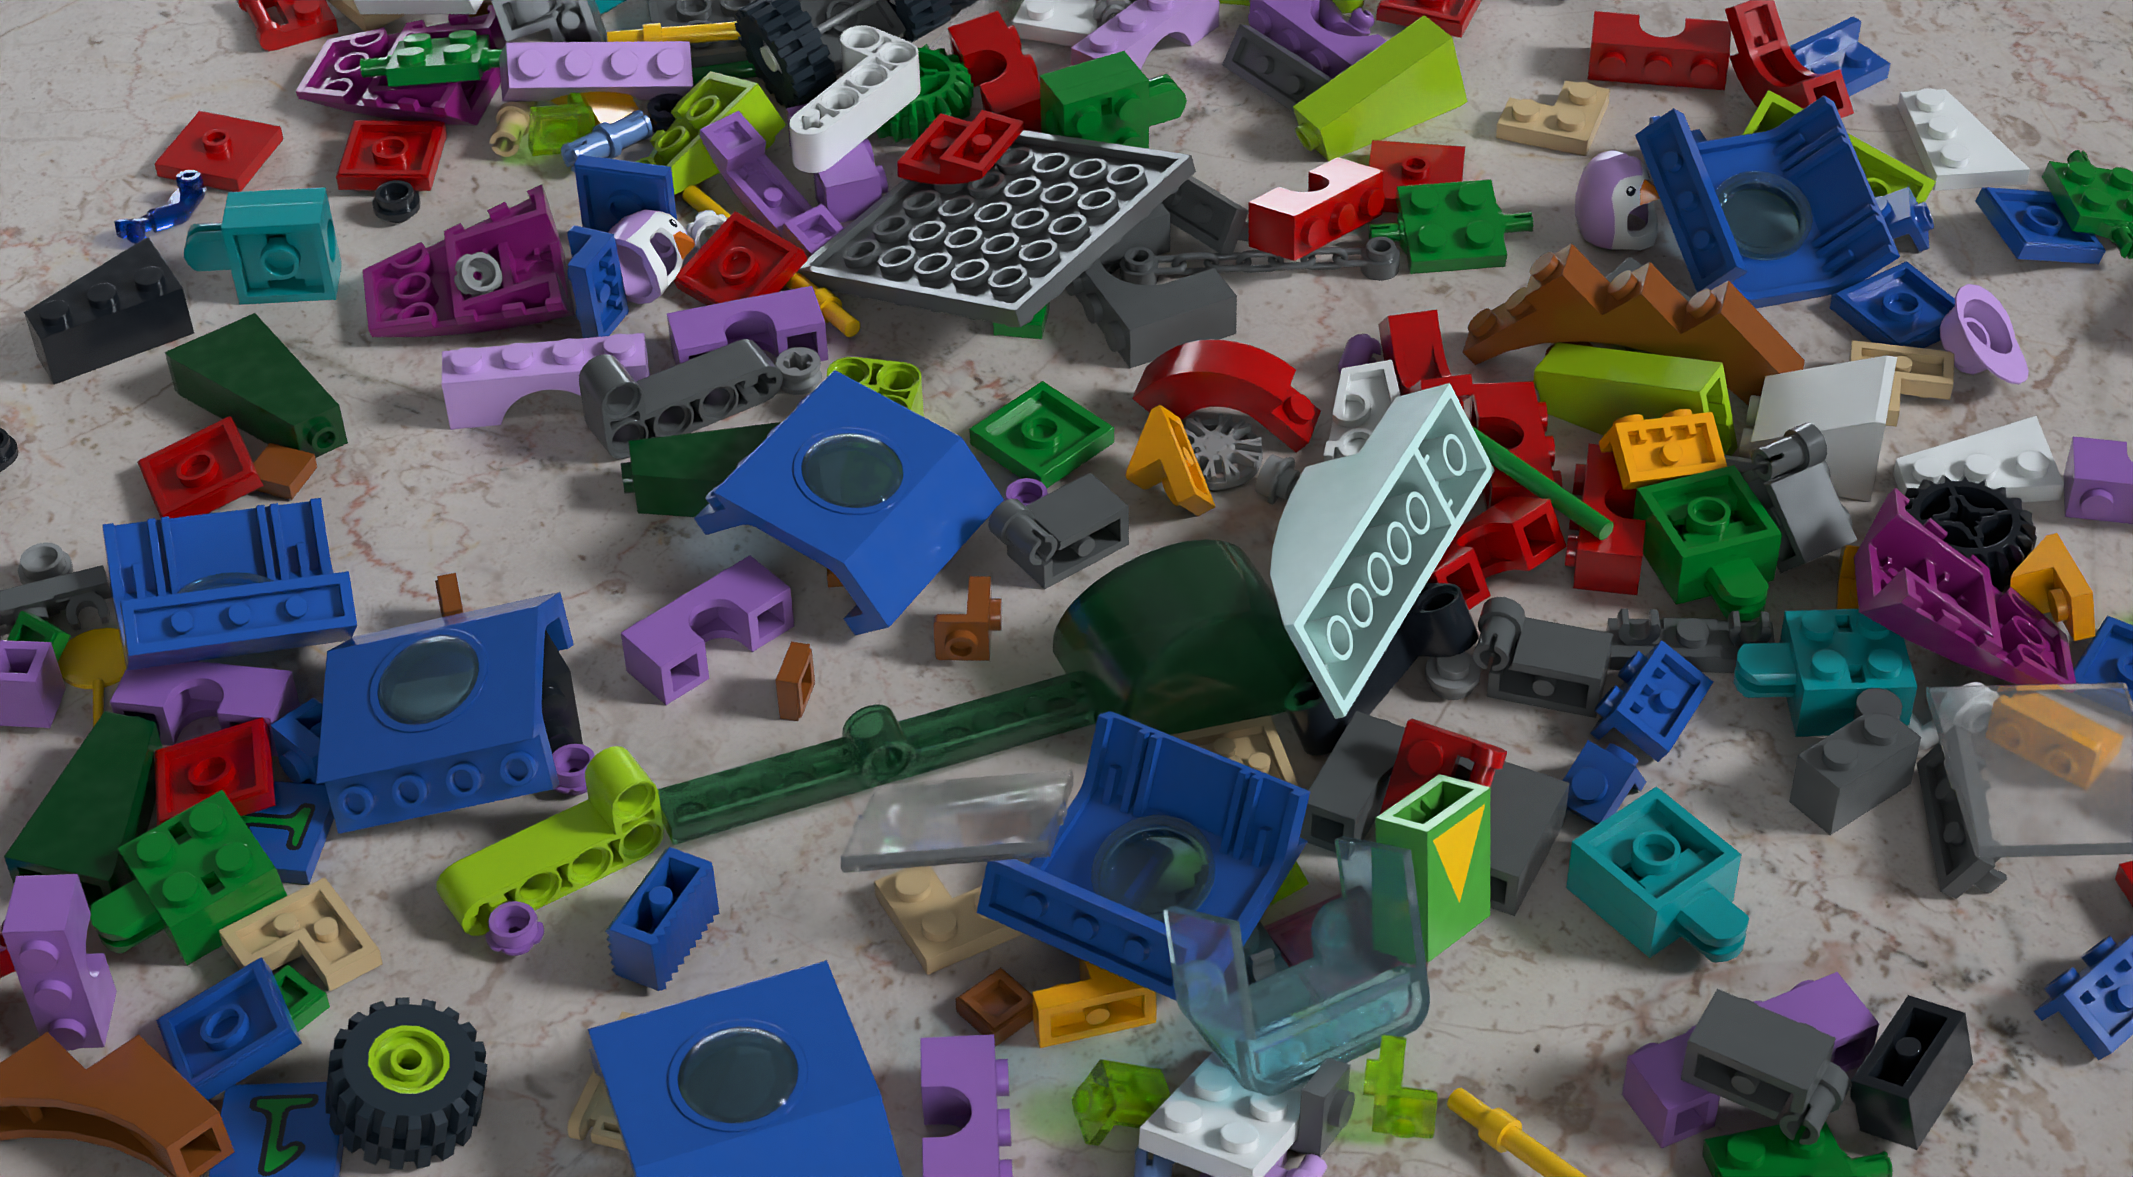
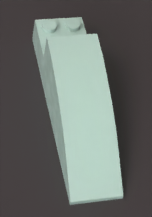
(1370, 534)

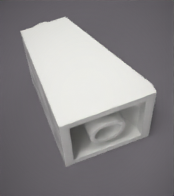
(1843, 402)

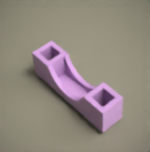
(1145, 24)
(559, 68)
(487, 380)

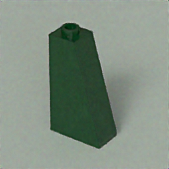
(259, 384)
(680, 470)
(93, 808)

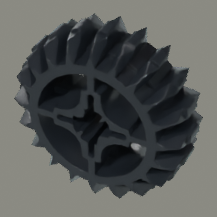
(1977, 522)

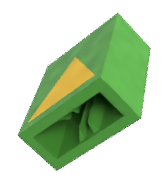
(1450, 849)

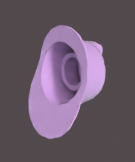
(1982, 336)

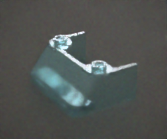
(1337, 1005)

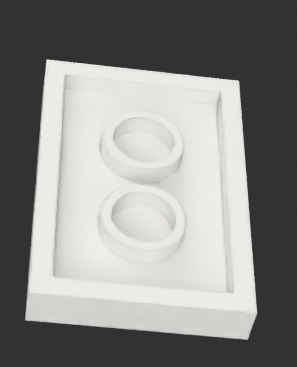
(1221, 1125)

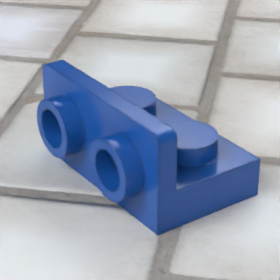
(1839, 49)
(596, 281)
(1653, 701)
(2097, 998)

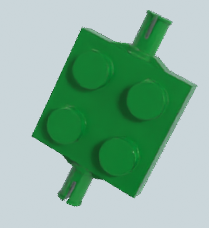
(435, 60)
(2094, 199)
(1451, 226)
(1772, 1154)

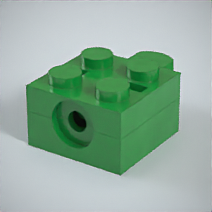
(1107, 101)
(1710, 540)
(188, 881)

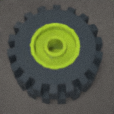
(405, 1083)

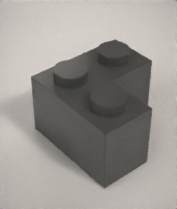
(565, 18)

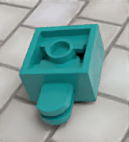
(274, 244)
(1825, 666)
(1661, 878)

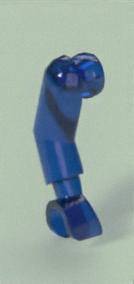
(175, 212)

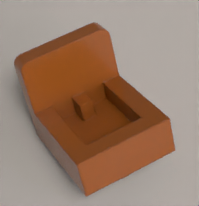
(969, 635)

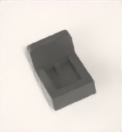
(1324, 1107)

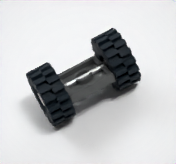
(799, 40)

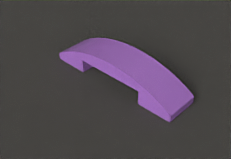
(763, 188)

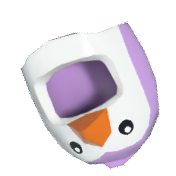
(1609, 192)
(650, 253)

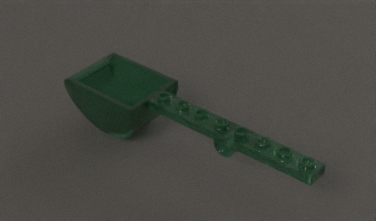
(1163, 639)

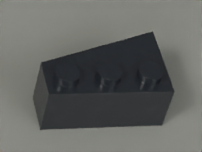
(110, 314)

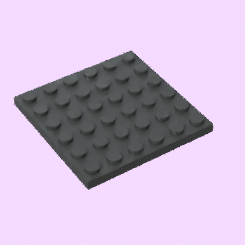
(1004, 240)

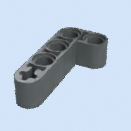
(675, 398)

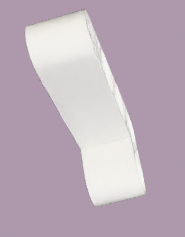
(876, 84)

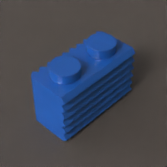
(663, 919)

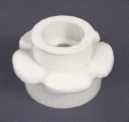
(704, 220)

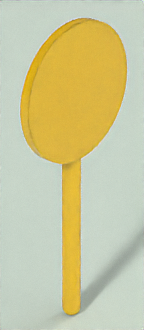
(94, 662)

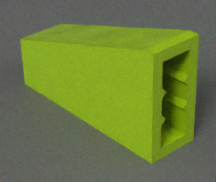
(1384, 92)
(1604, 384)

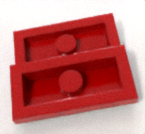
(959, 149)

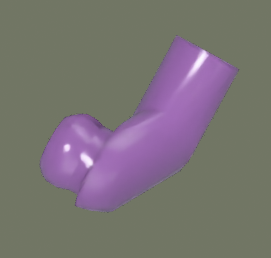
(1341, 24)
(1359, 351)

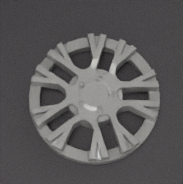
(1219, 451)

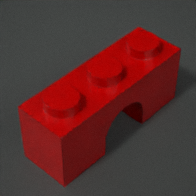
(1630, 55)
(999, 68)
(1337, 202)
(1517, 422)
(1505, 537)
(1609, 563)

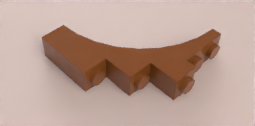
(1637, 310)
(120, 1102)

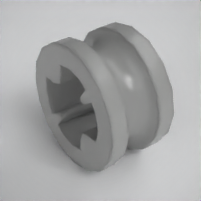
(799, 370)

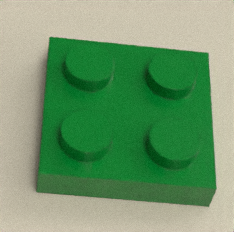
(1042, 435)

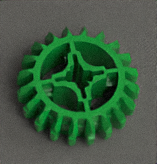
(944, 90)

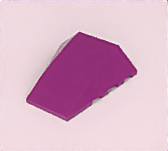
(338, 82)
(417, 291)
(1948, 602)

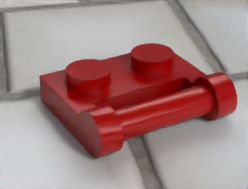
(302, 21)
(1436, 751)

